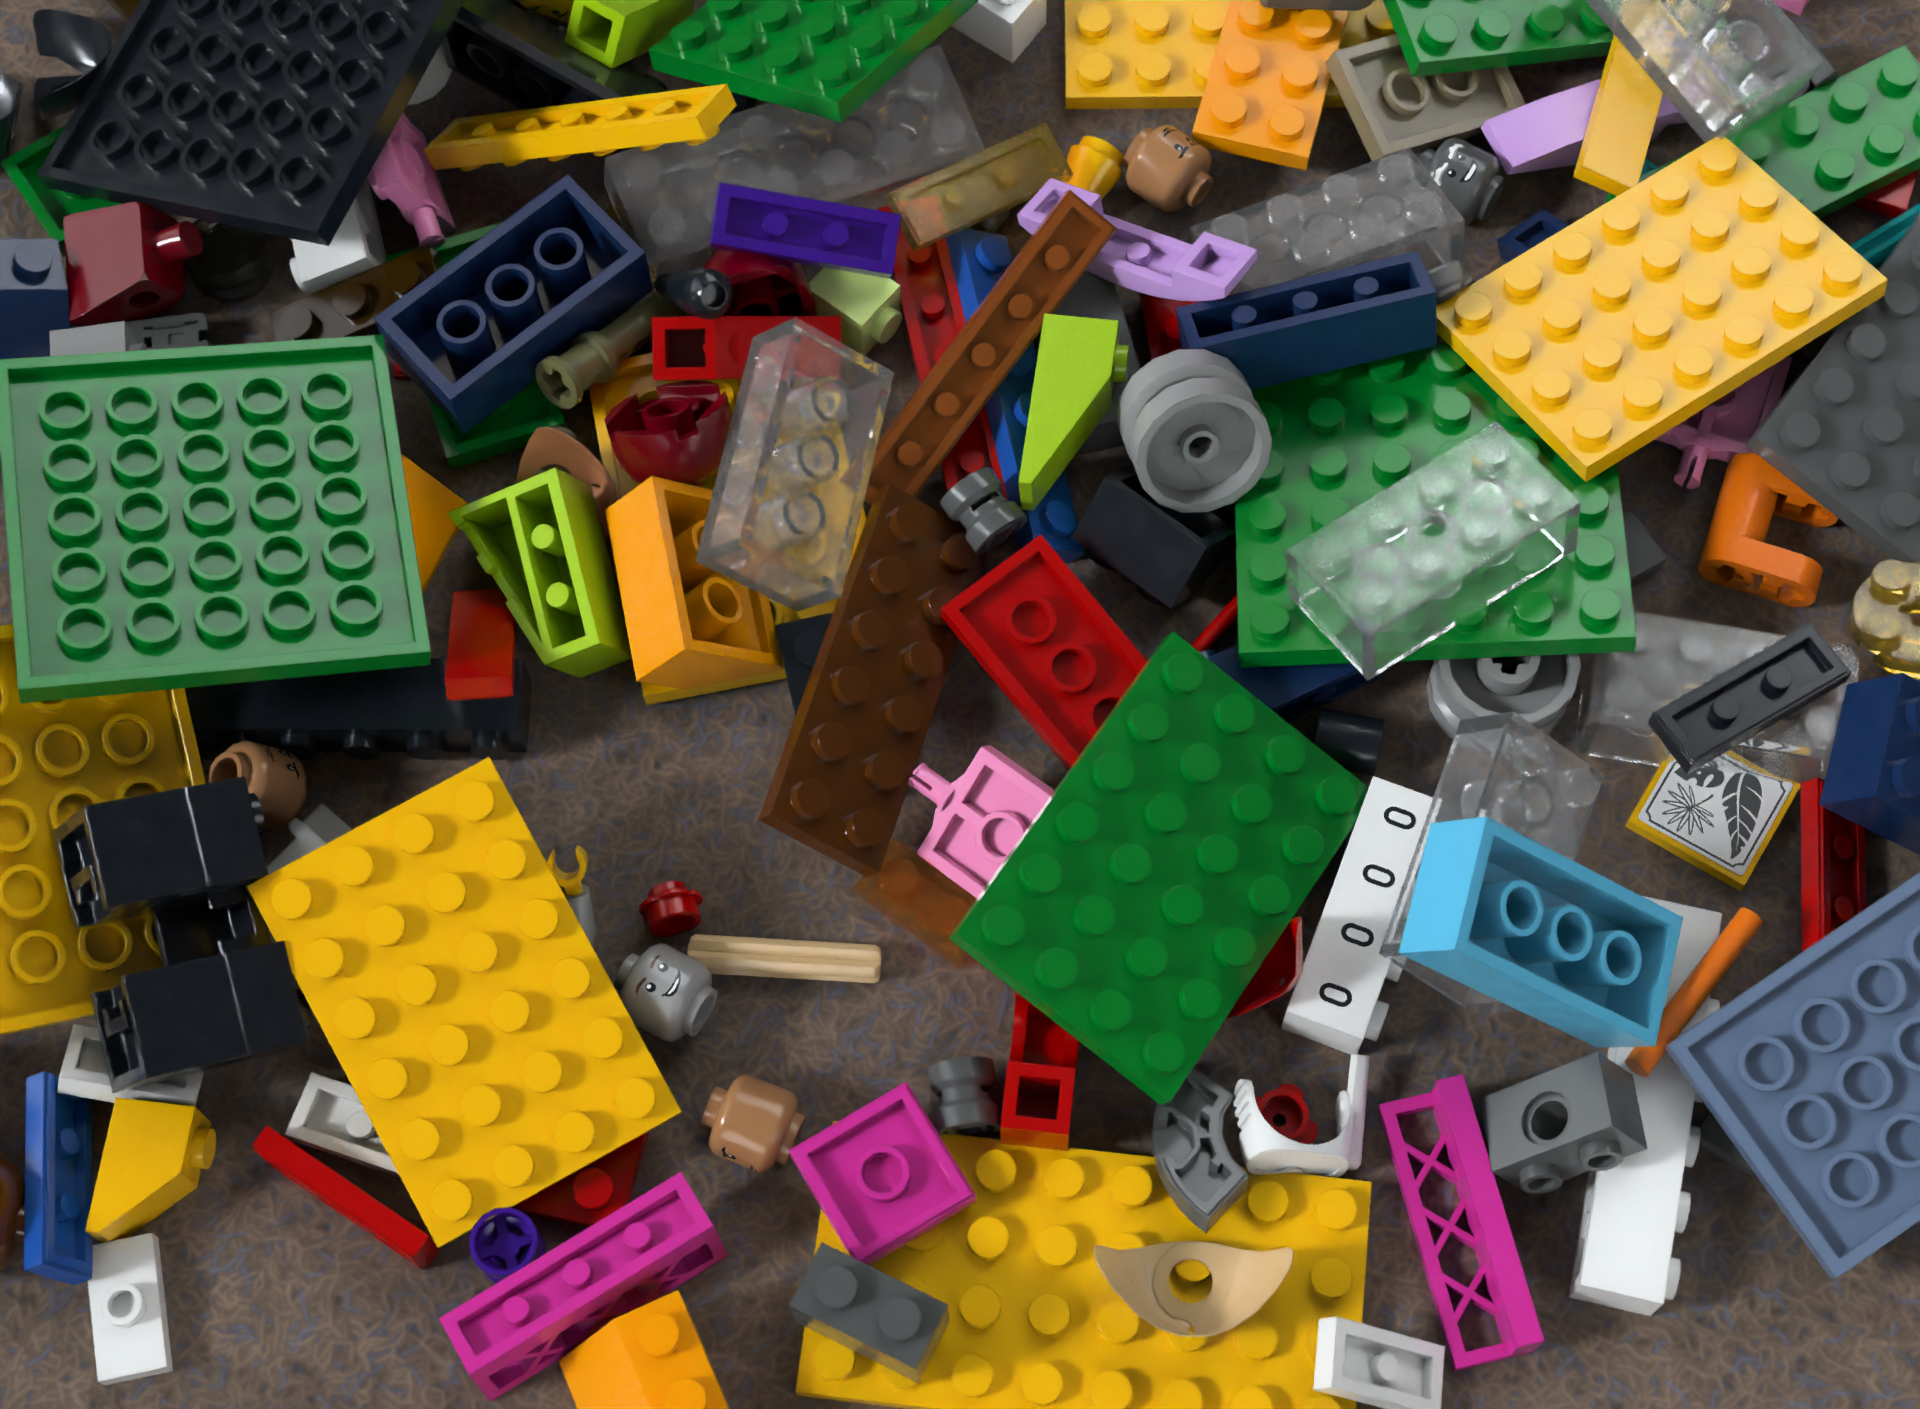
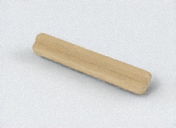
(787, 958)

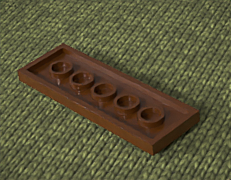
(873, 684)

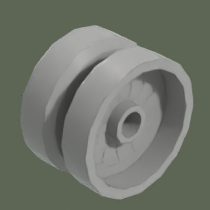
(1193, 430)
(1480, 687)

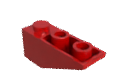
(716, 347)

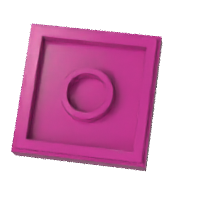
(883, 1175)

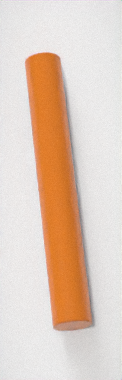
(1697, 988)

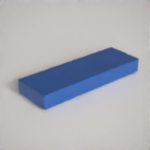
(57, 1182)

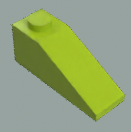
(1069, 397)

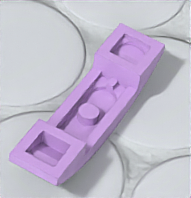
(1151, 260)

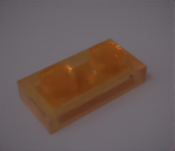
(918, 900)

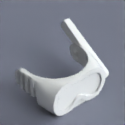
(1272, 1153)

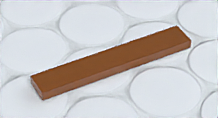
(988, 346)

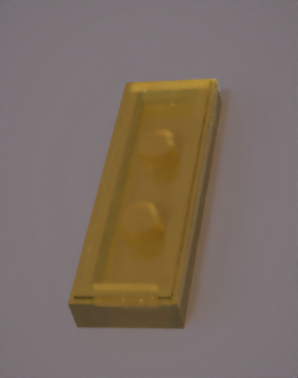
(978, 187)

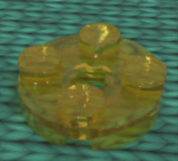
(1882, 619)

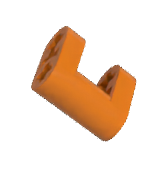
(1736, 537)

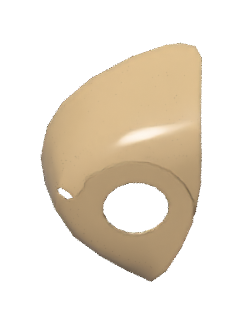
(1239, 1287)

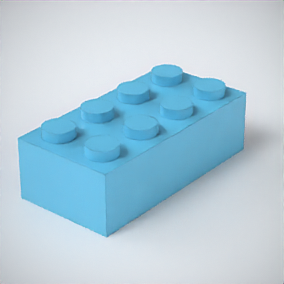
(1541, 933)

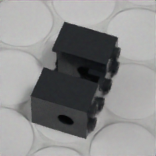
(222, 981)

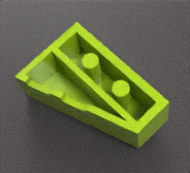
(553, 568)

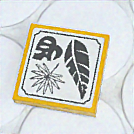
(1712, 818)

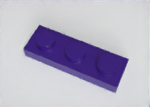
(804, 230)

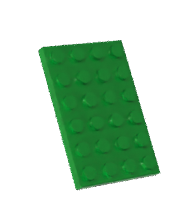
(1163, 868)

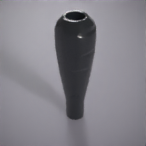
(697, 291)

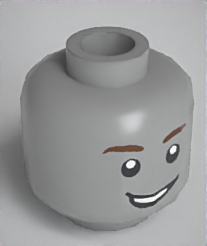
(666, 992)

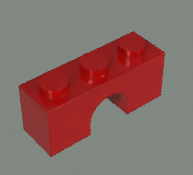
(1038, 1081)

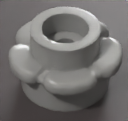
(1448, 280)

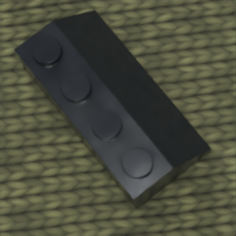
(529, 62)

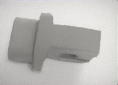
(315, 831)

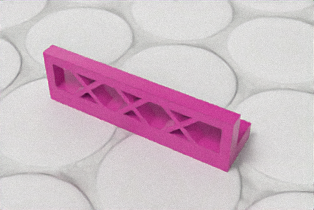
(1484, 1216)
(582, 1285)

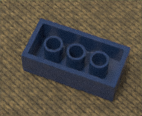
(512, 301)

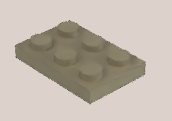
(1419, 111)

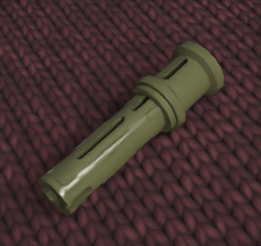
(597, 355)

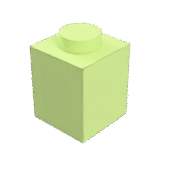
(866, 306)

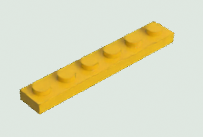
(582, 128)

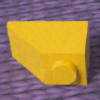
(147, 1165)

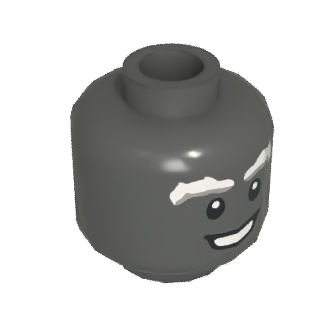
(1466, 177)

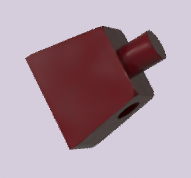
(125, 262)

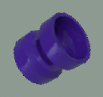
(503, 1239)

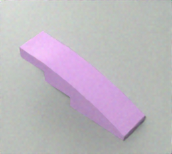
(1553, 129)

